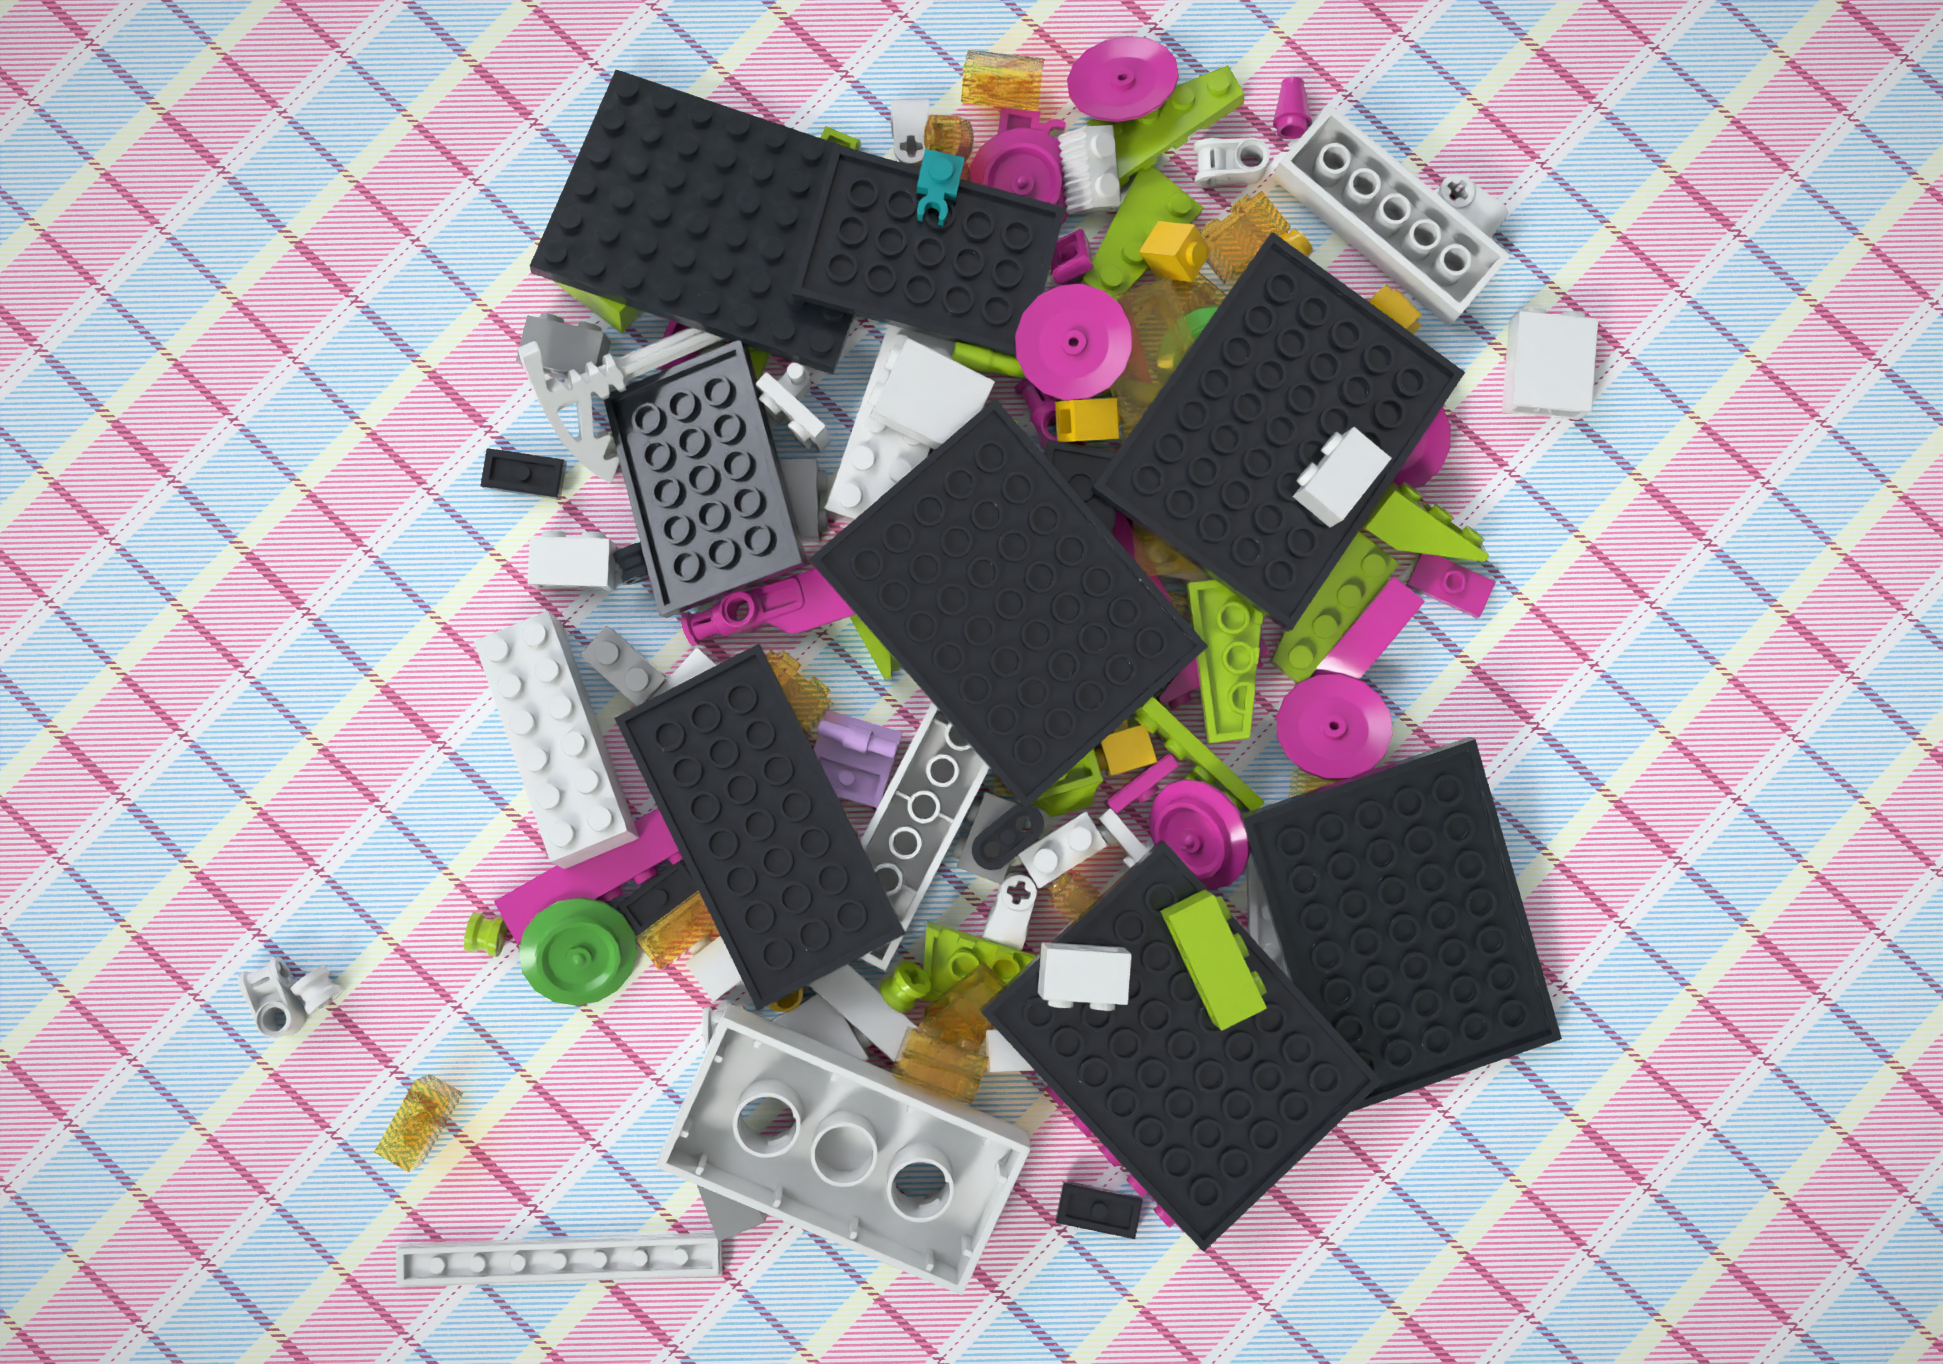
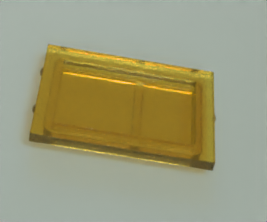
(1158, 345)

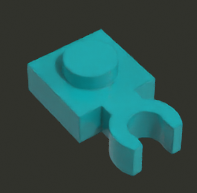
(939, 181)

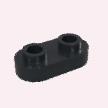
(1008, 837)

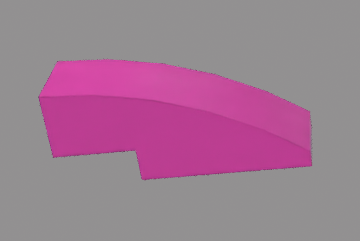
(1372, 631)

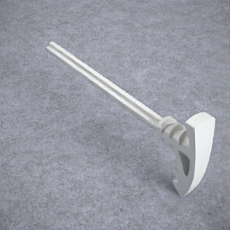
(578, 389)

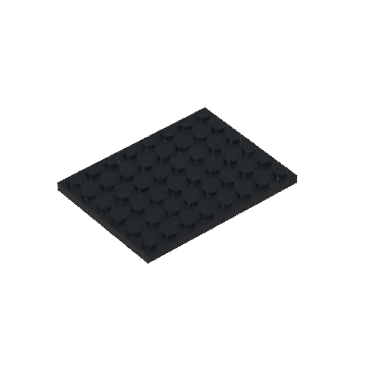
(695, 220)
(1250, 411)
(1008, 603)
(1405, 918)
(1177, 1101)

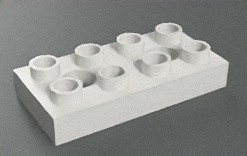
(844, 1150)

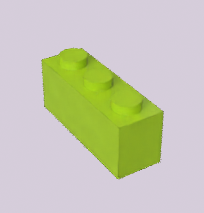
(1215, 958)

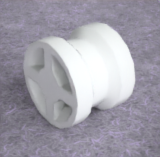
(316, 990)

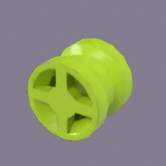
(485, 934)
(905, 987)

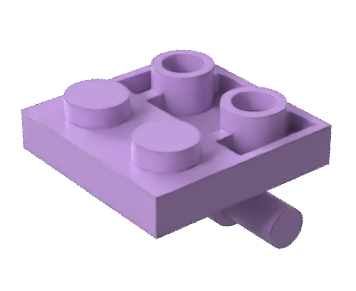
(856, 756)

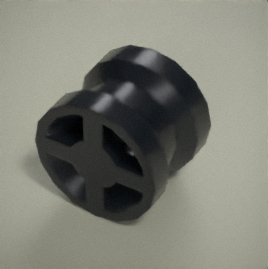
(632, 564)

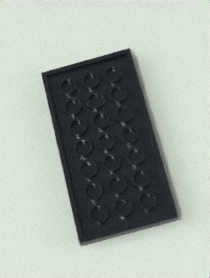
(759, 827)

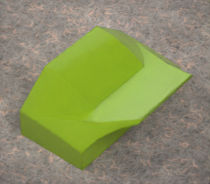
(1074, 789)

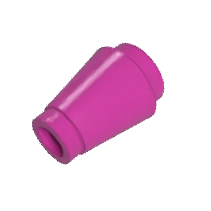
(1292, 110)

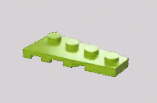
(1190, 107)
(1148, 200)
(1334, 608)
(1230, 660)
(1187, 747)
(955, 954)

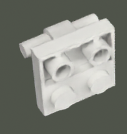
(782, 403)

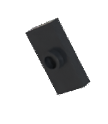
(523, 474)
(658, 897)
(1099, 1209)

